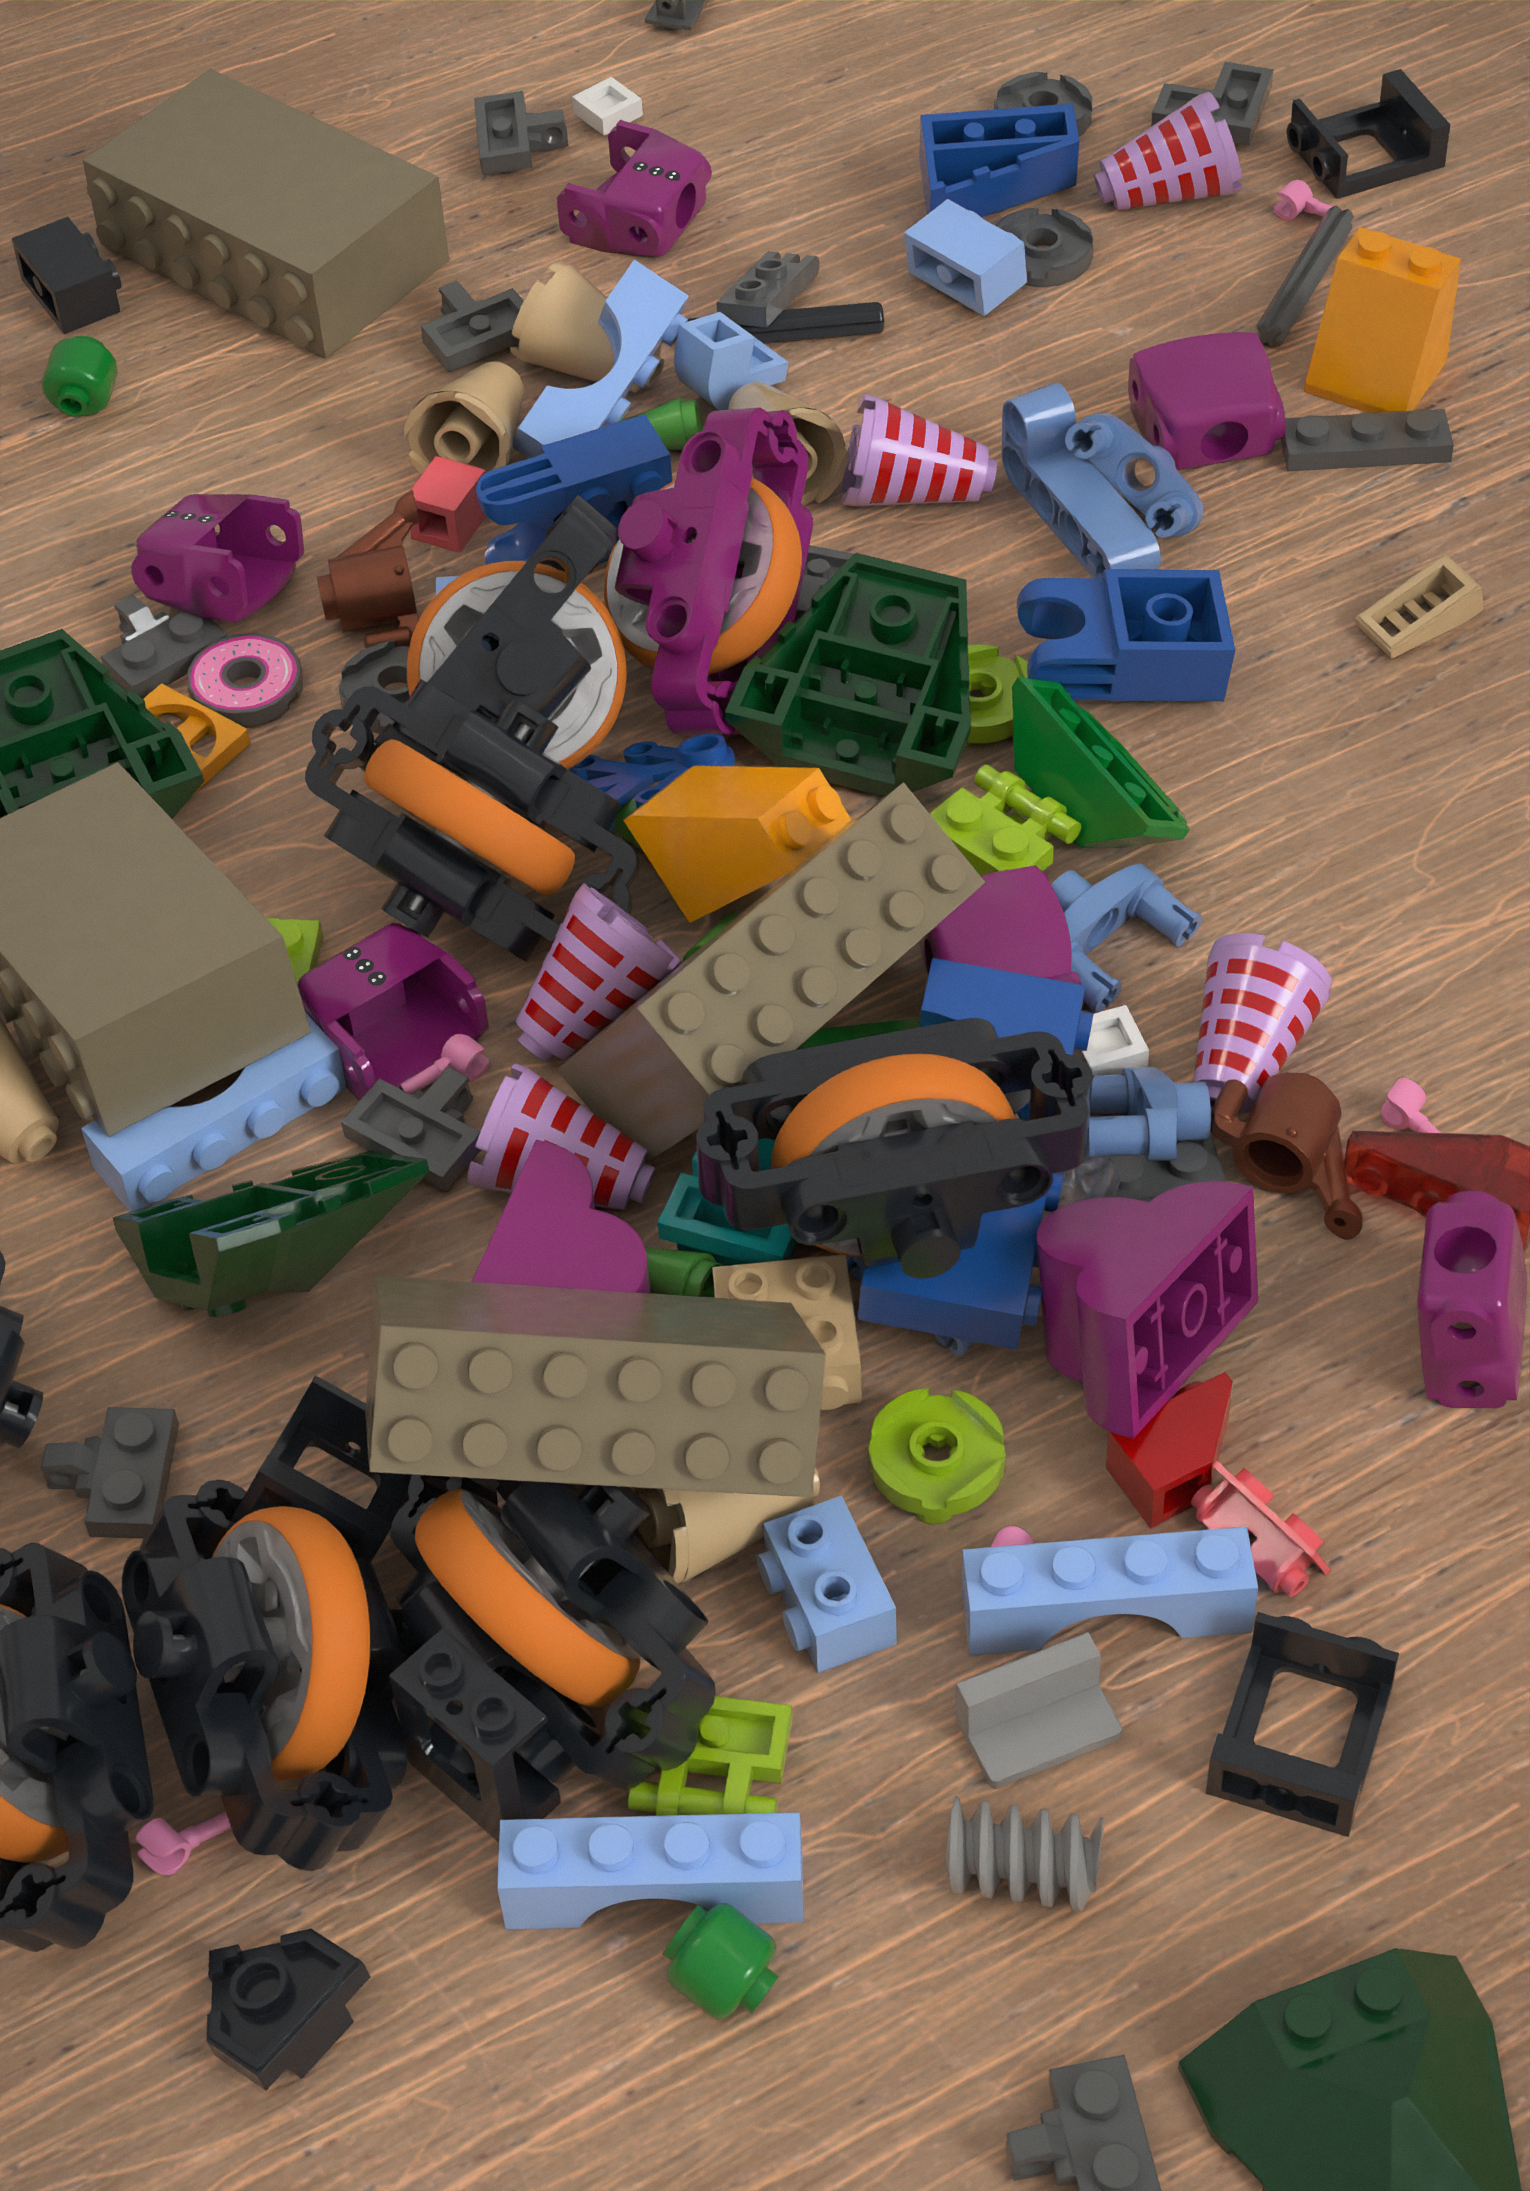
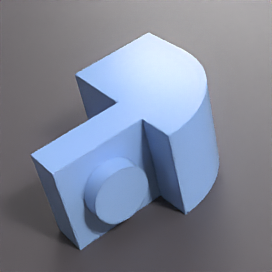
(721, 357)

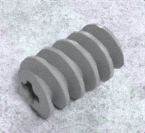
(1023, 1855)

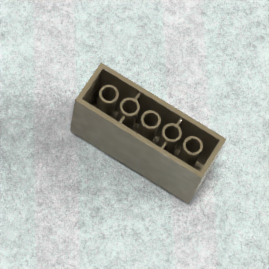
(267, 211)
(132, 954)
(774, 972)
(592, 1387)

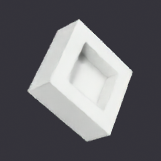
(606, 105)
(1114, 1043)

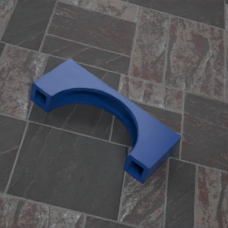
(989, 1286)

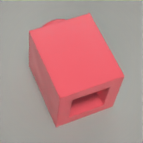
(447, 504)

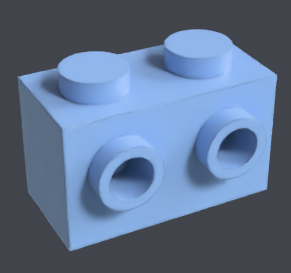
(966, 257)
(828, 1585)

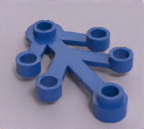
(649, 764)

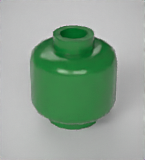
(79, 376)
(721, 1961)

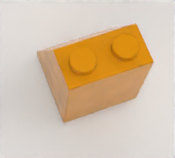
(1384, 324)
(734, 830)

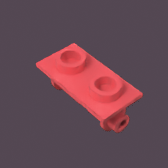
(1281, 1547)

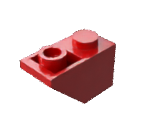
(1173, 1451)

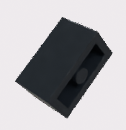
(67, 274)

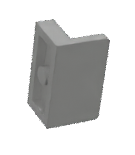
(1036, 1711)

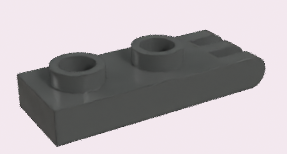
(768, 288)

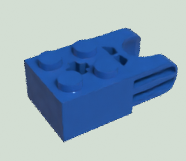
(600, 465)
(1131, 635)

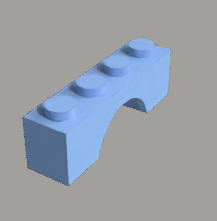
(637, 320)
(184, 1142)
(1031, 1591)
(572, 1867)

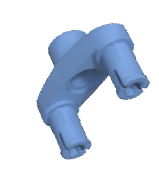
(1115, 449)
(1102, 908)
(1154, 1114)

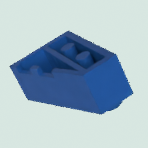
(997, 156)

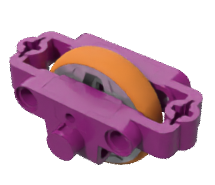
(730, 591)

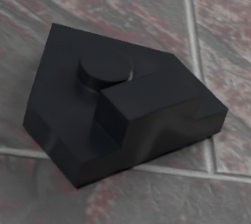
(280, 2004)

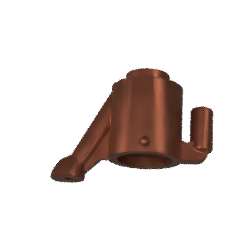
(373, 581)
(1290, 1142)

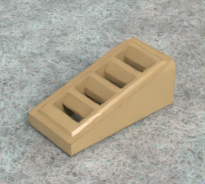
(1439, 577)

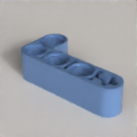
(1070, 490)

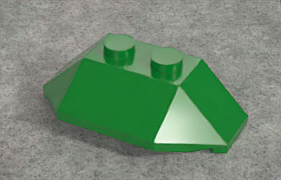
(1084, 767)

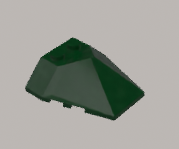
(866, 680)
(72, 719)
(264, 1234)
(1362, 2082)

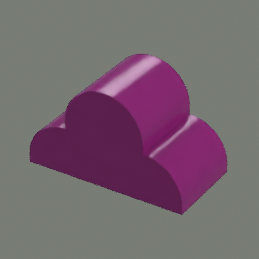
(557, 1236)
(1144, 1292)

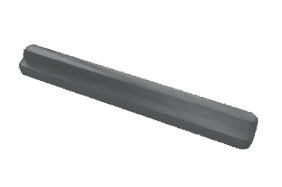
(1304, 276)

